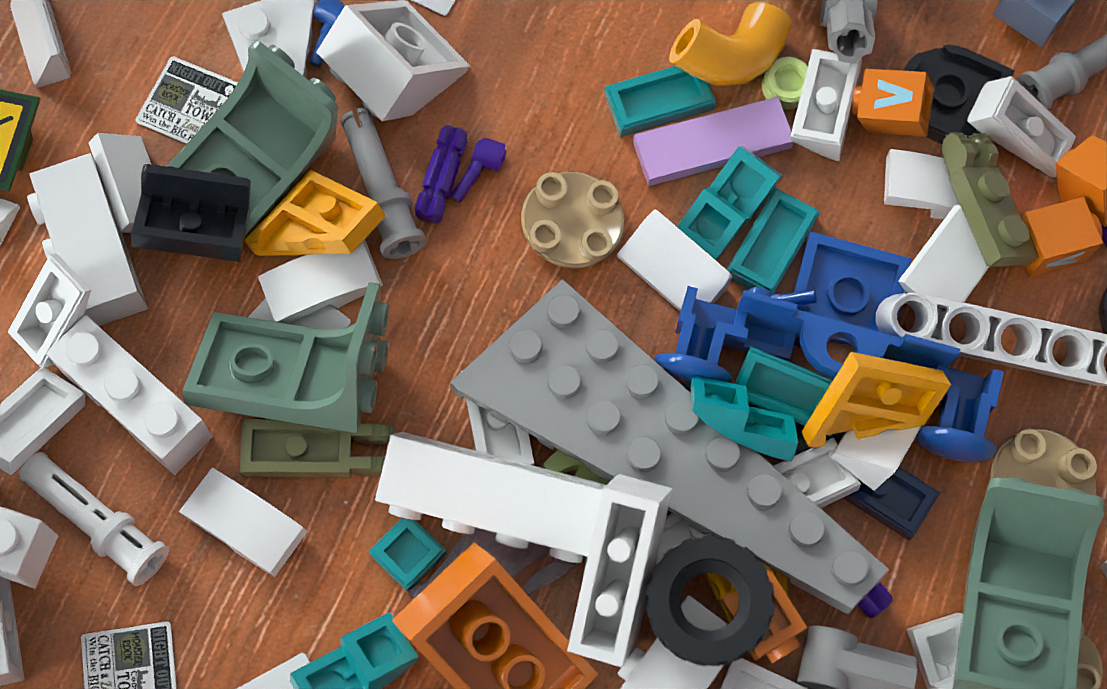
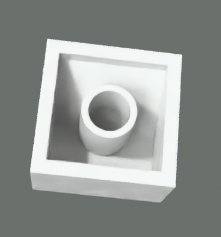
(390, 57)

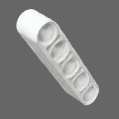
(983, 337)

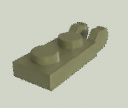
(987, 200)
(302, 450)

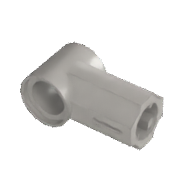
(849, 27)
(839, 662)

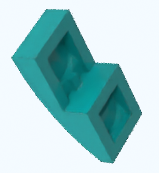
(729, 202)
(727, 411)
(365, 660)

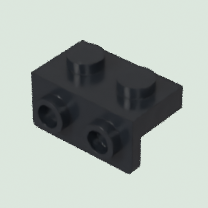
(192, 212)

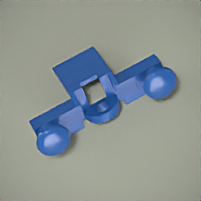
(848, 288)

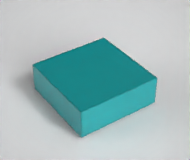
(407, 553)

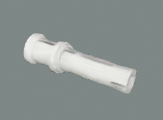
(109, 532)

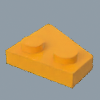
(316, 220)
(875, 397)

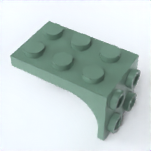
(265, 130)
(292, 369)
(1026, 587)

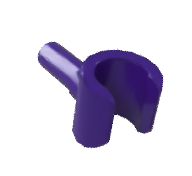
(486, 154)

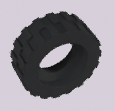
(753, 591)

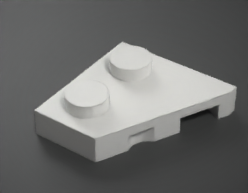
(273, 23)

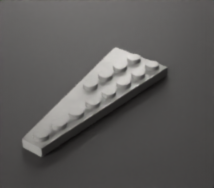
(616, 410)

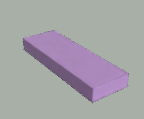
(711, 140)

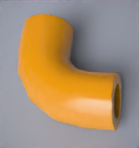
(733, 57)

